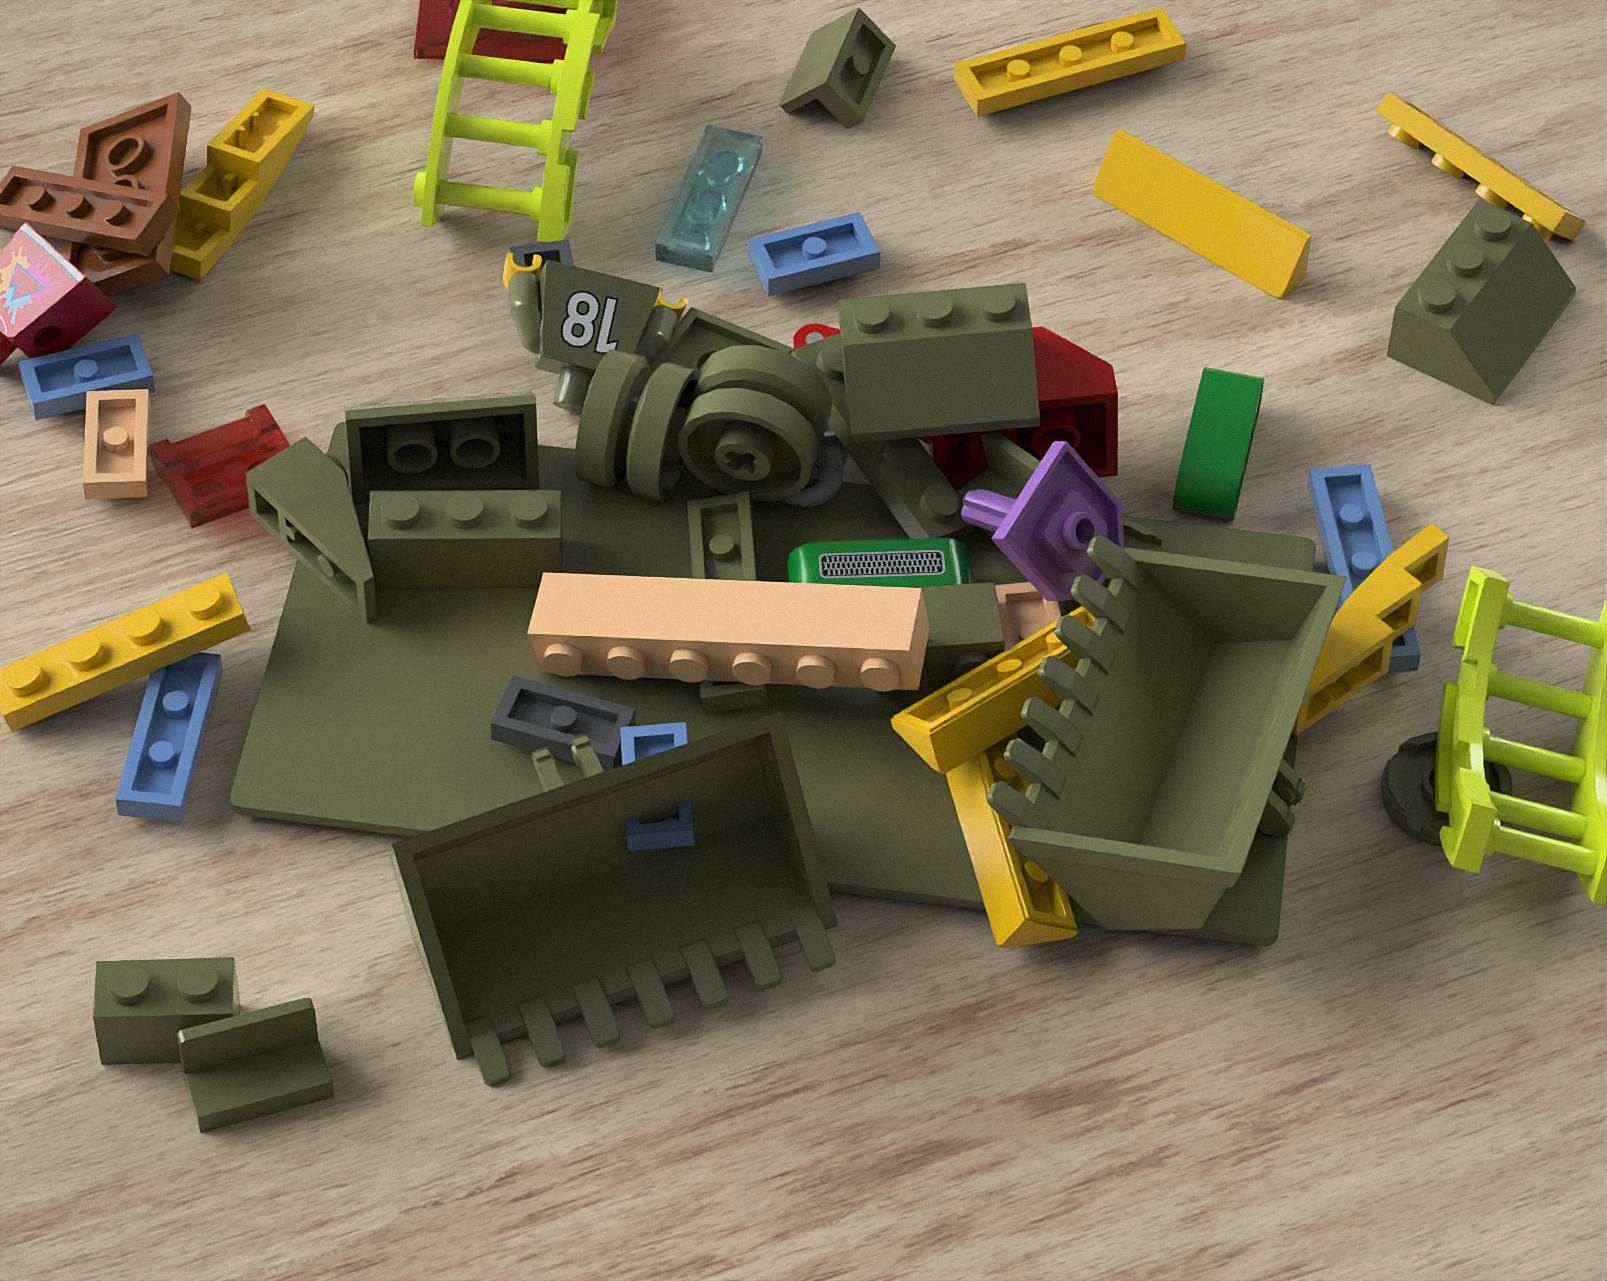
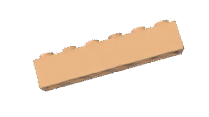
(730, 631)

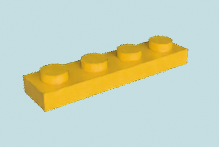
(1069, 61)
(1459, 156)
(120, 651)

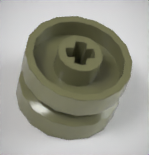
(755, 422)
(634, 425)

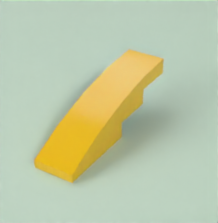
(237, 178)
(1368, 622)

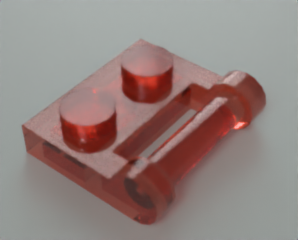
(211, 467)

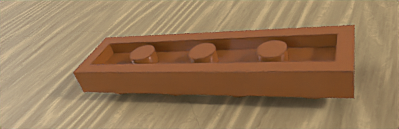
(86, 210)

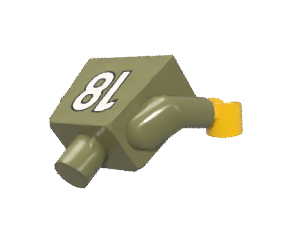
(581, 316)

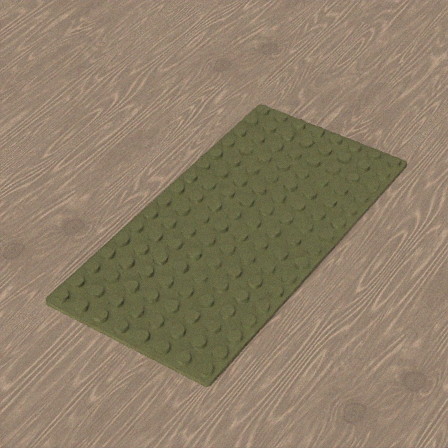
(396, 713)

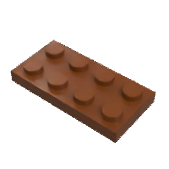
(137, 151)

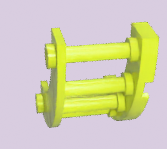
(585, 34)
(1466, 743)

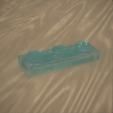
(709, 198)

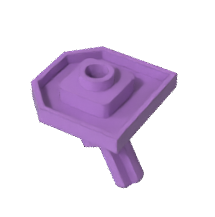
(1051, 522)

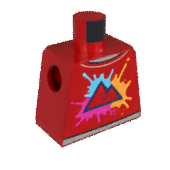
(44, 298)

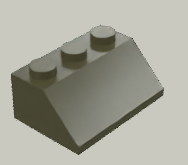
(1481, 304)
(939, 362)
(443, 444)

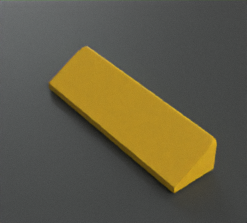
(1203, 215)
(984, 702)
(1017, 894)

